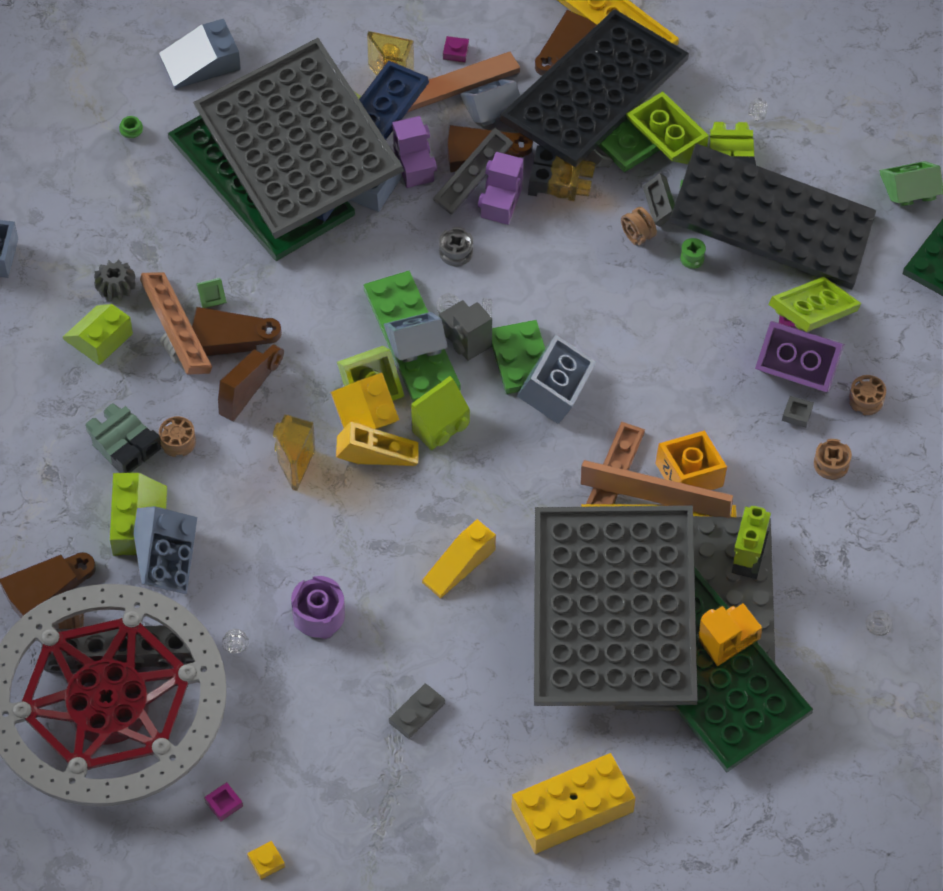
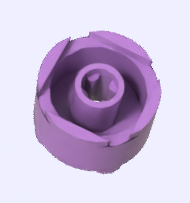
(318, 607)

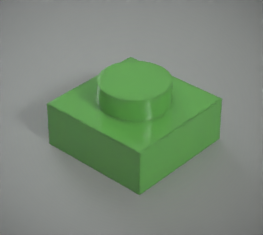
(211, 293)

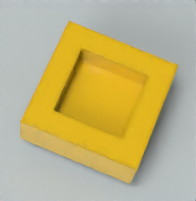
(266, 860)

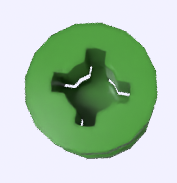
(690, 259)

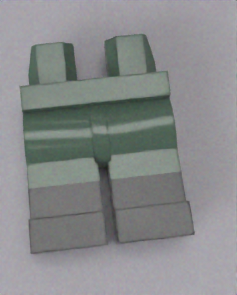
(123, 438)

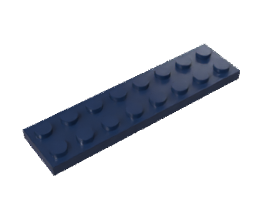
(390, 99)

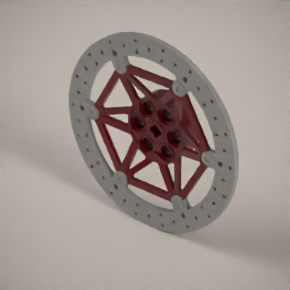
(133, 786)

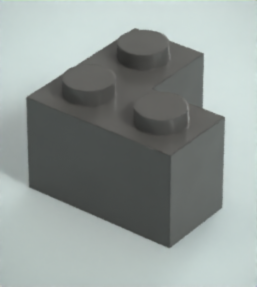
(467, 328)

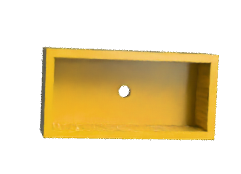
(552, 817)

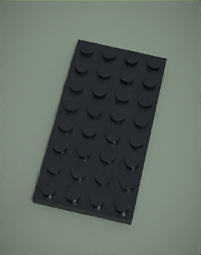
(594, 87)
(773, 216)

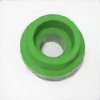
(128, 123)

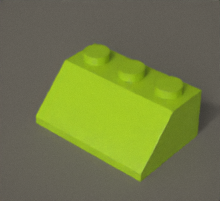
(668, 127)
(128, 494)

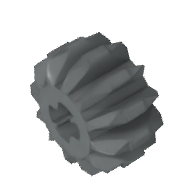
(114, 280)

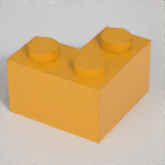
(728, 632)

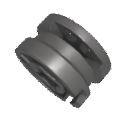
(456, 246)

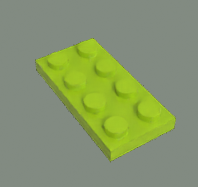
(814, 304)

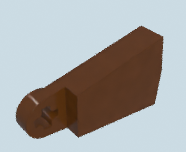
(564, 37)
(465, 140)
(232, 332)
(245, 380)
(45, 580)

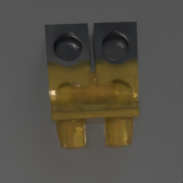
(557, 177)

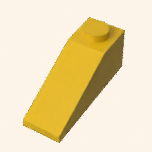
(375, 447)
(461, 558)

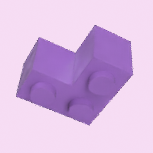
(413, 151)
(502, 188)

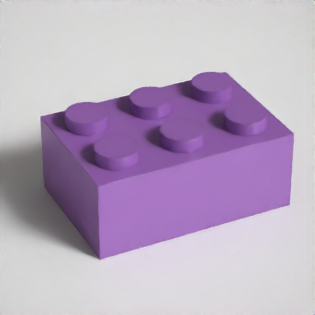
(799, 356)

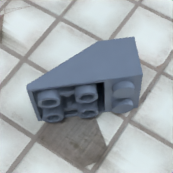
(164, 547)

